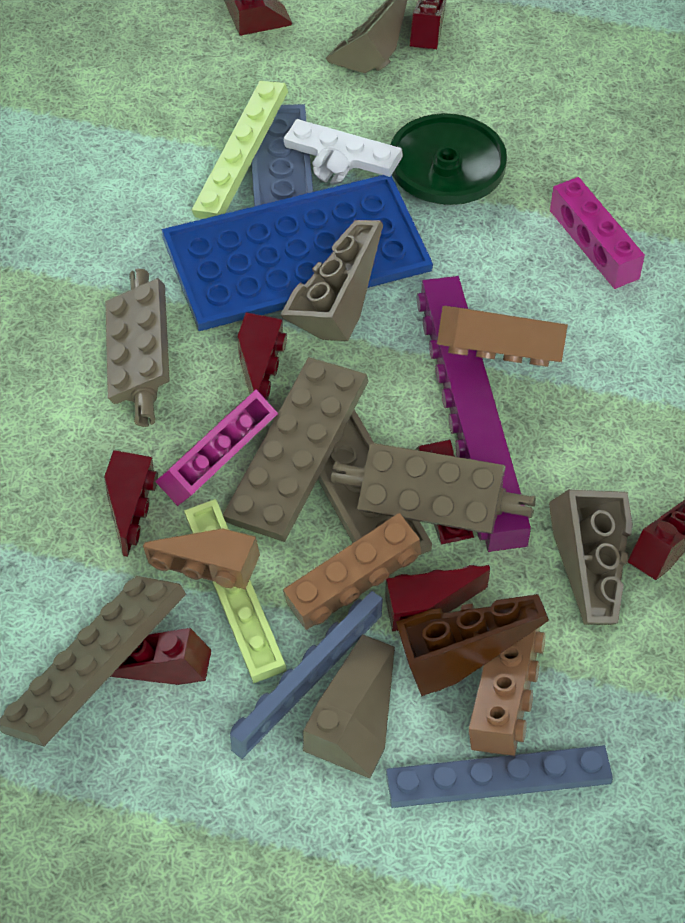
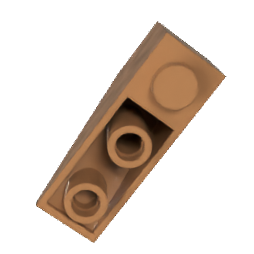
(211, 555)

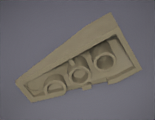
(372, 41)
(337, 290)
(592, 543)
(354, 710)

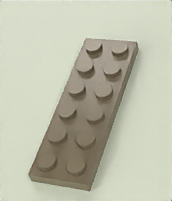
(295, 449)
(353, 450)
(90, 660)

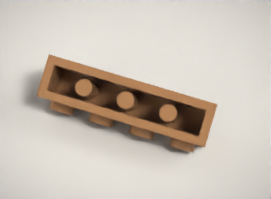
(501, 334)
(353, 571)
(505, 696)

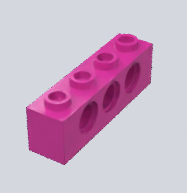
(596, 232)
(216, 448)

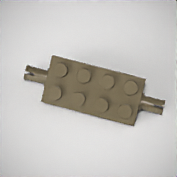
(137, 345)
(432, 488)

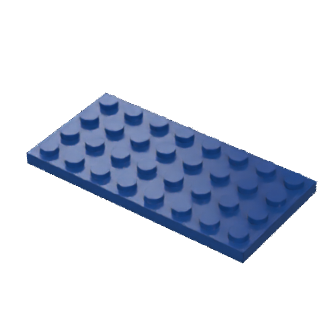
(263, 252)

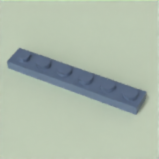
(296, 683)
(498, 776)

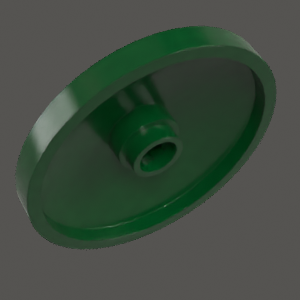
(449, 159)

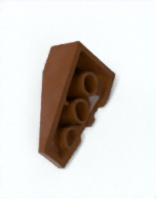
(455, 644)

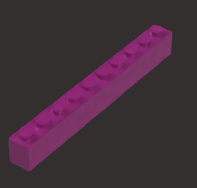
(471, 407)

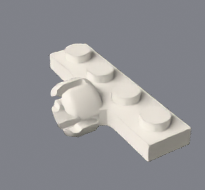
(341, 151)

